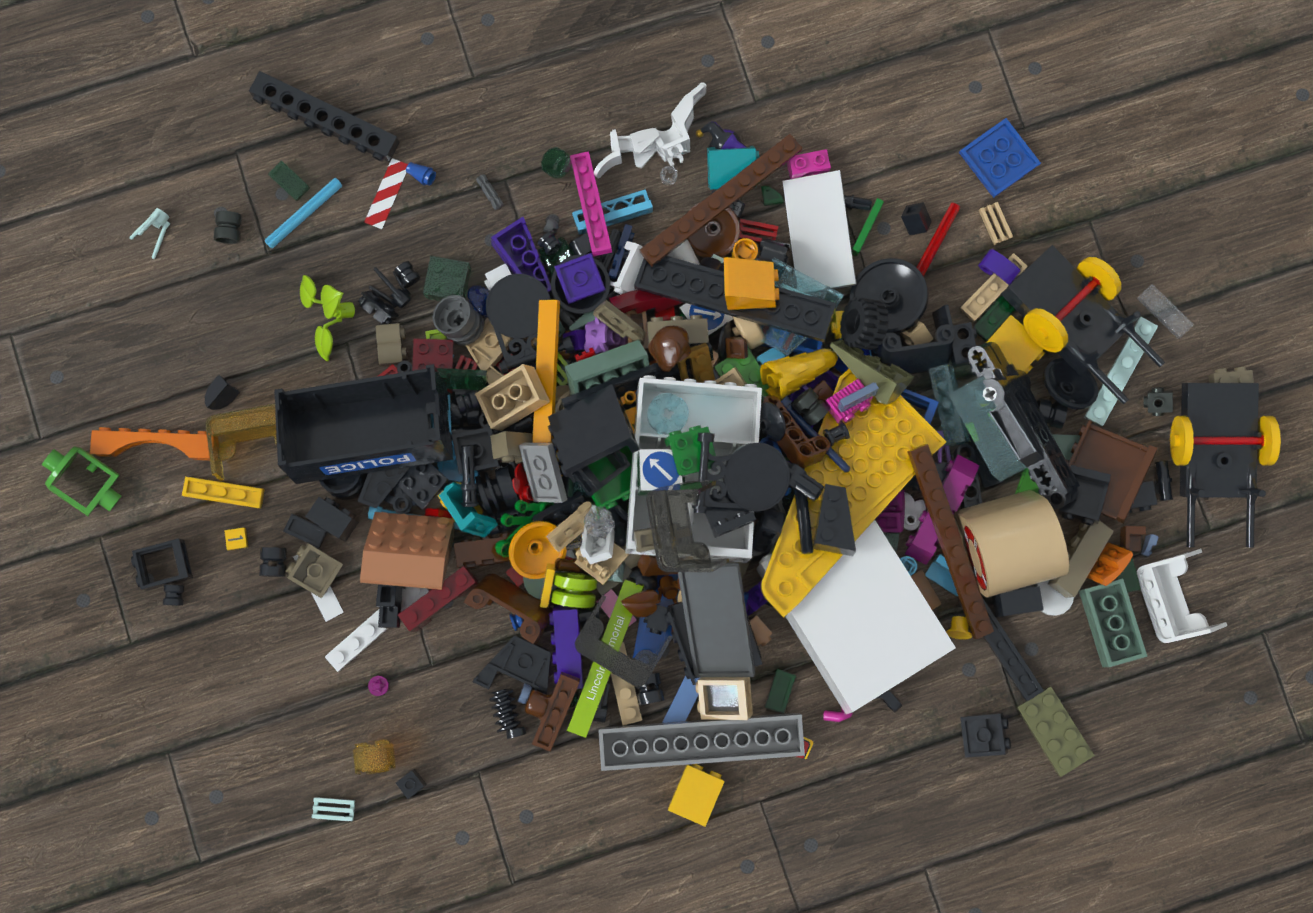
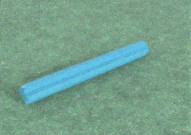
(304, 212)

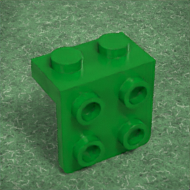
(687, 450)

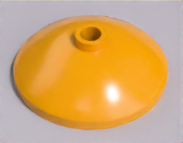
(533, 561)

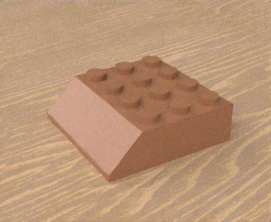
(407, 550)

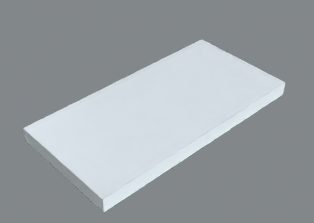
(820, 229)

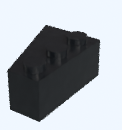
(834, 523)

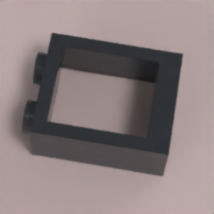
(591, 483)
(181, 558)

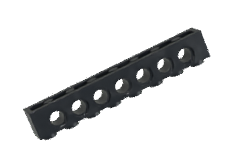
(265, 84)

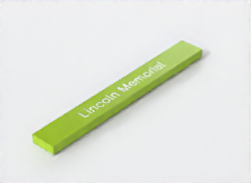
(598, 675)

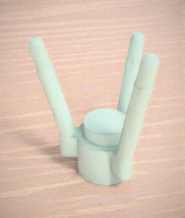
(157, 219)

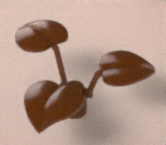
(644, 602)

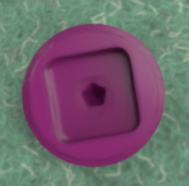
(378, 685)

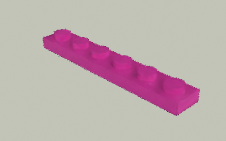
(591, 204)

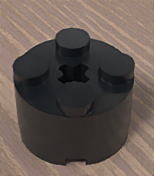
(773, 248)

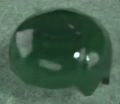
(556, 163)

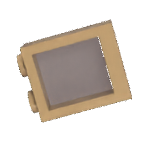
(724, 698)

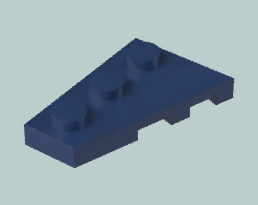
(622, 254)

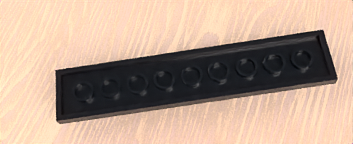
(706, 289)

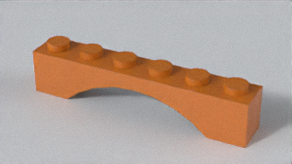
(112, 443)

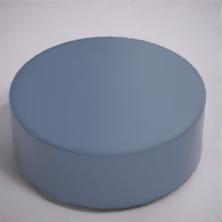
(524, 694)

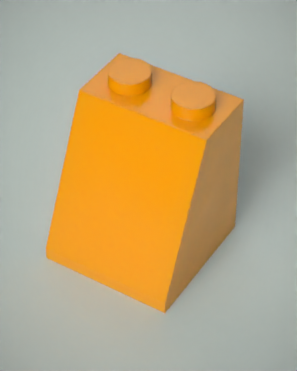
(750, 284)

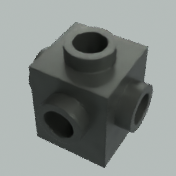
(1166, 398)

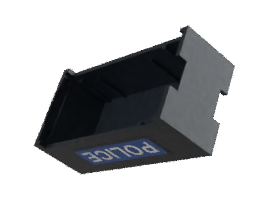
(363, 426)

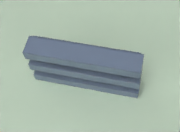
(858, 397)

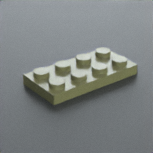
(1055, 731)

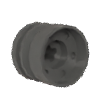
(458, 320)

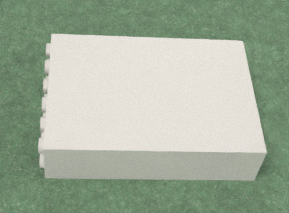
(732, 416)
(867, 623)

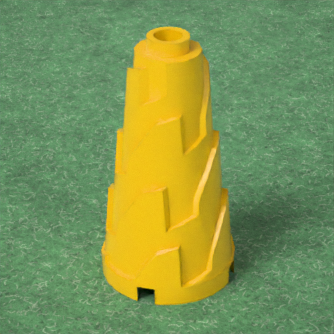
(790, 373)

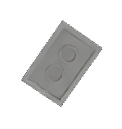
(543, 472)

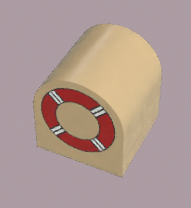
(1013, 542)

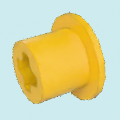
(959, 628)

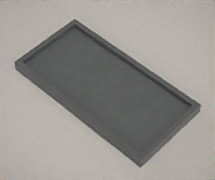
(717, 622)

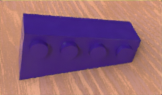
(519, 252)
(565, 632)

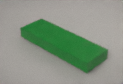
(867, 227)

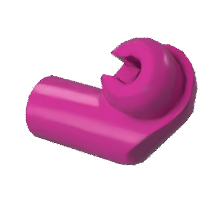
(836, 716)

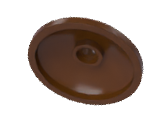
(719, 241)

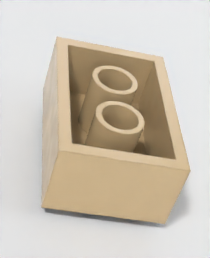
(512, 397)

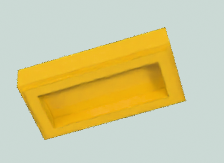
(547, 585)

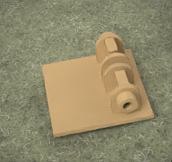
(604, 569)

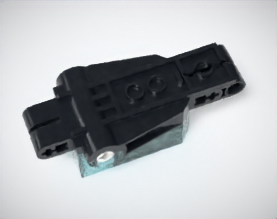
(1011, 427)

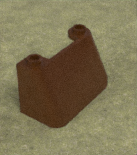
(514, 599)

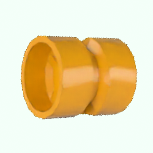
(745, 249)

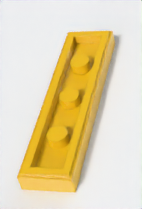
(223, 492)

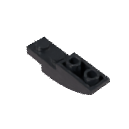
(389, 604)

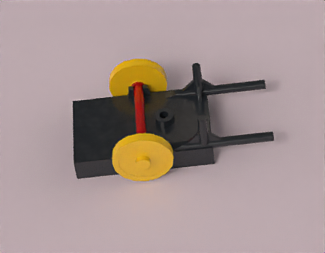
(1070, 311)
(1216, 424)

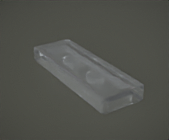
(1165, 311)

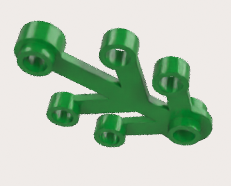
(502, 546)

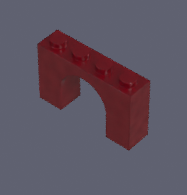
(422, 610)

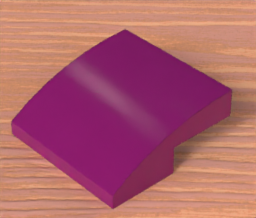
(893, 516)

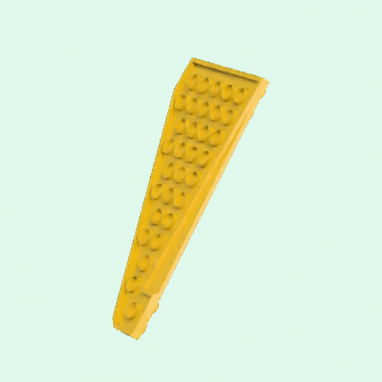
(876, 475)

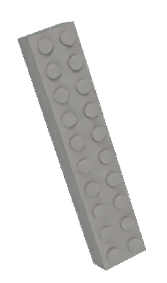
(701, 741)

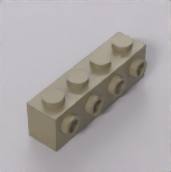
(1082, 555)

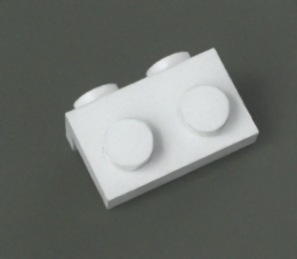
(597, 548)

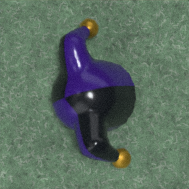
(721, 138)

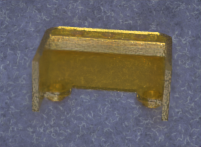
(234, 427)

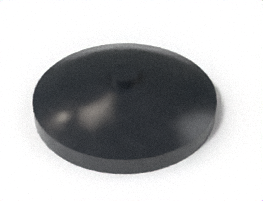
(898, 287)

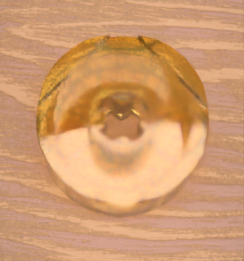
(374, 758)

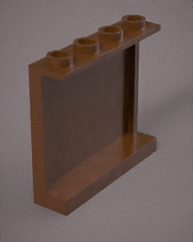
(1116, 456)

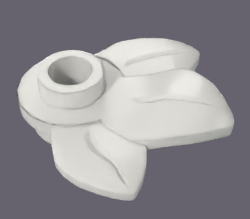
(913, 509)

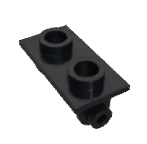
(371, 301)

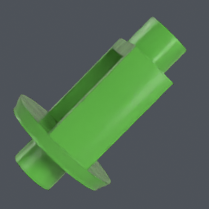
(58, 466)

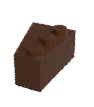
(479, 552)

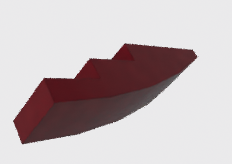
(641, 302)

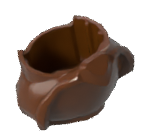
(670, 346)

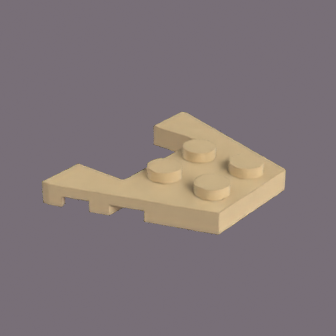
(487, 351)

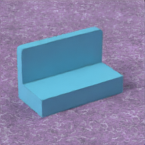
(940, 574)

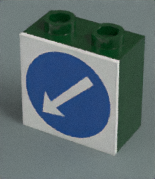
(714, 319)
(656, 470)

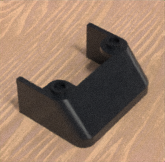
(924, 356)

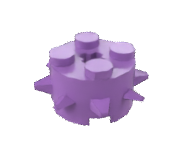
(601, 337)

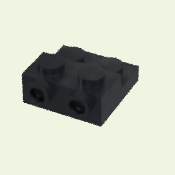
(985, 735)

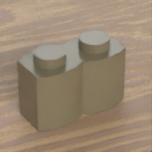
(390, 344)

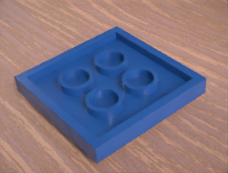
(999, 157)

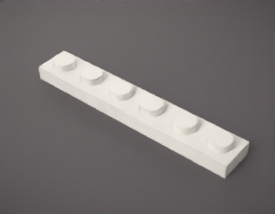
(368, 632)

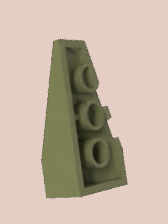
(869, 369)

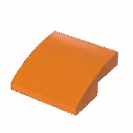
(1110, 564)

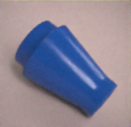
(423, 174)

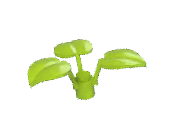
(332, 308)

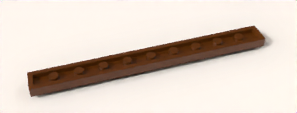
(720, 200)
(950, 541)

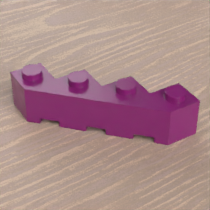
(958, 478)

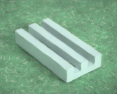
(316, 807)

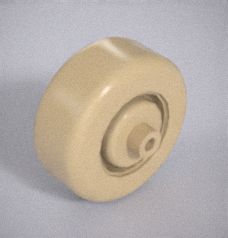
(750, 331)

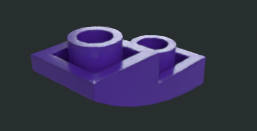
(755, 599)

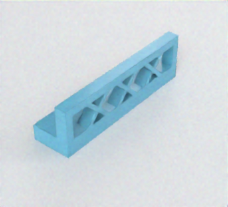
(620, 215)

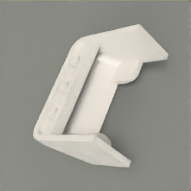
(1167, 602)

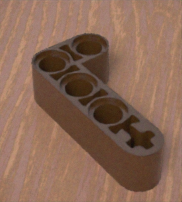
(795, 444)

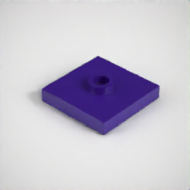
(580, 278)

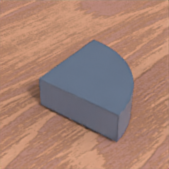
(1149, 541)

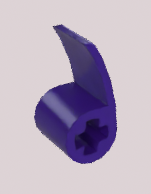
(999, 265)

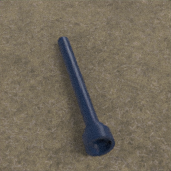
(787, 402)

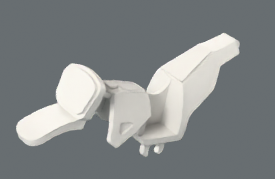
(645, 143)

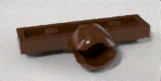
(551, 709)

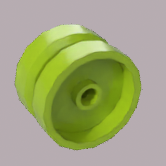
(574, 590)

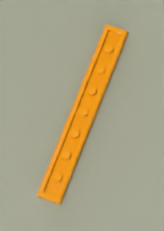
(546, 366)

